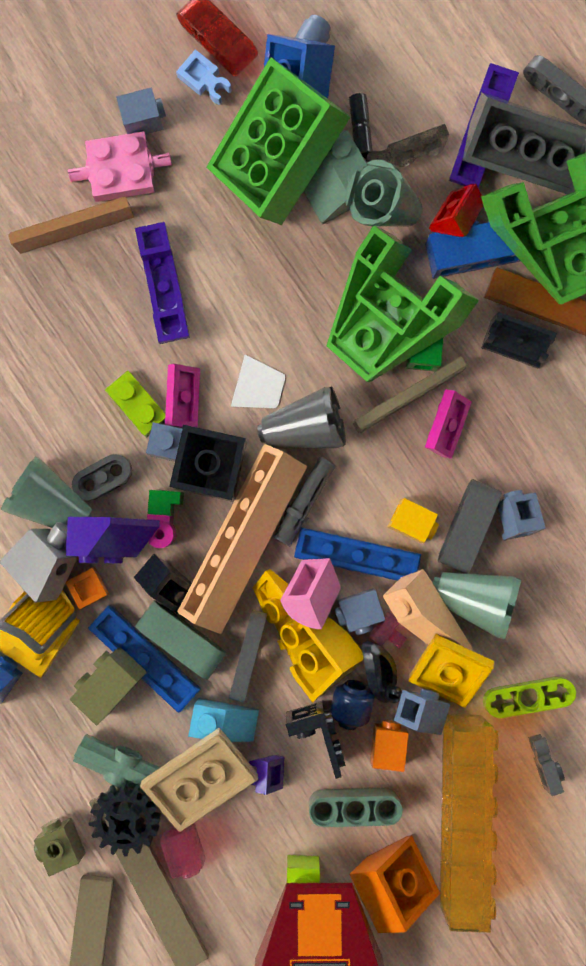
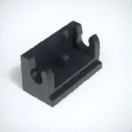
(518, 340)

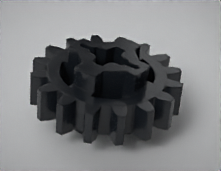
(125, 821)

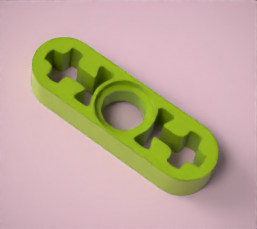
(550, 684)

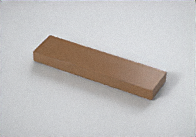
(71, 225)

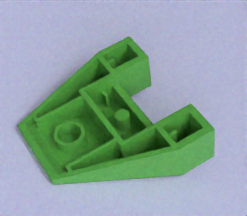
(546, 238)
(385, 319)

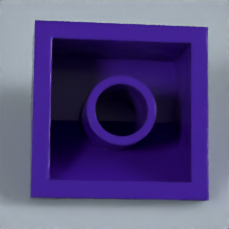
(107, 538)

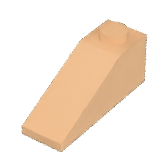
(422, 609)

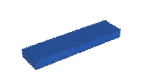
(356, 554)
(161, 673)

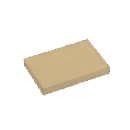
(199, 780)

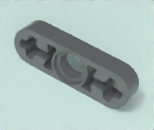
(557, 86)
(248, 656)

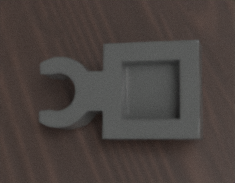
(549, 771)

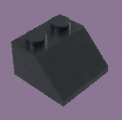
(208, 463)

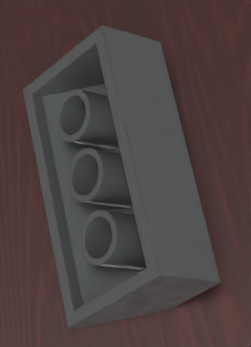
(523, 143)

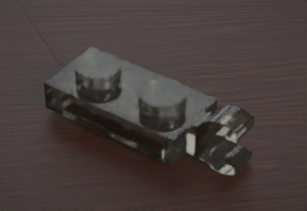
(407, 150)

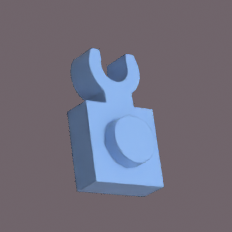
(202, 75)

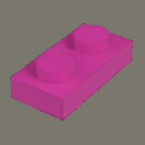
(182, 396)
(448, 424)

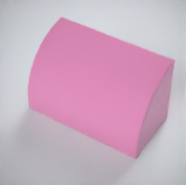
(311, 592)

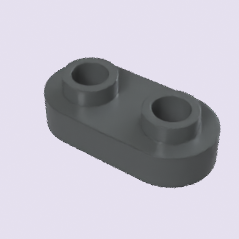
(102, 476)

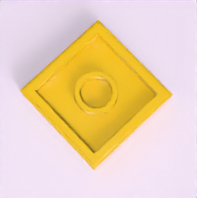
(451, 670)

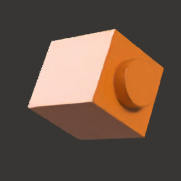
(389, 746)

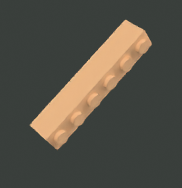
(242, 539)

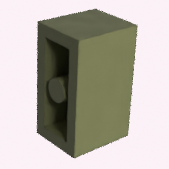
(107, 685)

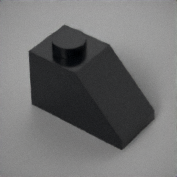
(163, 583)

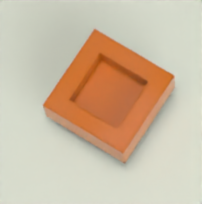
(87, 588)

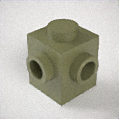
(58, 846)

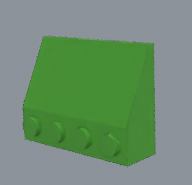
(277, 142)

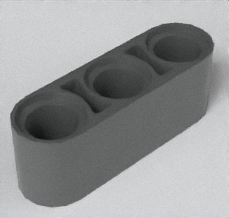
(469, 526)

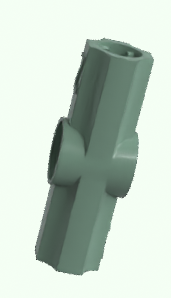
(114, 763)

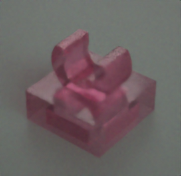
(387, 630)

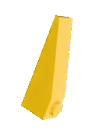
(317, 655)

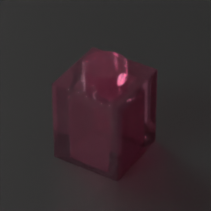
(183, 852)

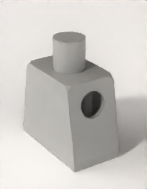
(40, 562)

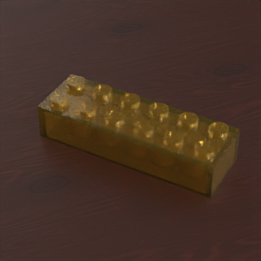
(467, 823)

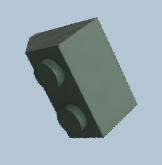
(329, 184)

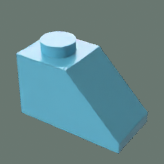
(234, 720)

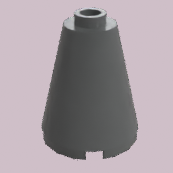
(306, 423)

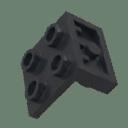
(303, 723)

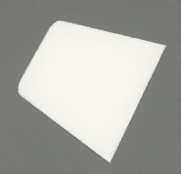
(258, 385)

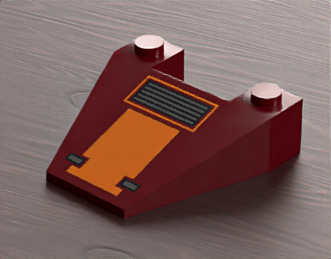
(319, 928)

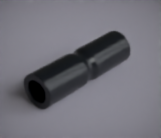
(360, 123)

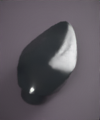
(381, 673)

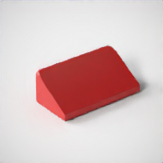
(458, 212)

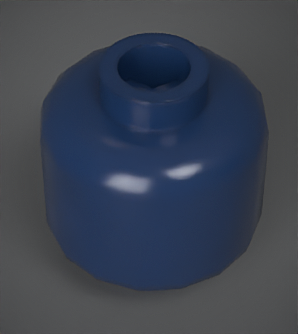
(352, 704)

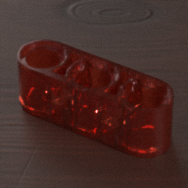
(217, 35)

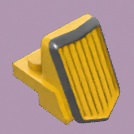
(37, 631)

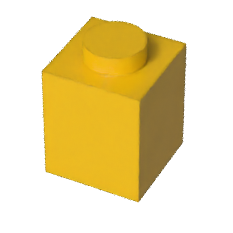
(414, 521)

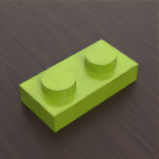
(136, 403)

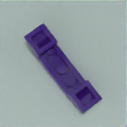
(497, 83)
(162, 283)

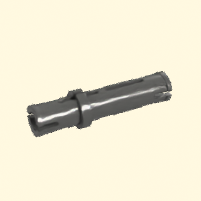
(303, 503)

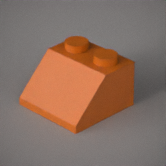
(395, 886)

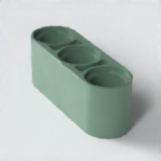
(180, 639)
(369, 814)

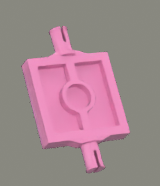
(119, 166)

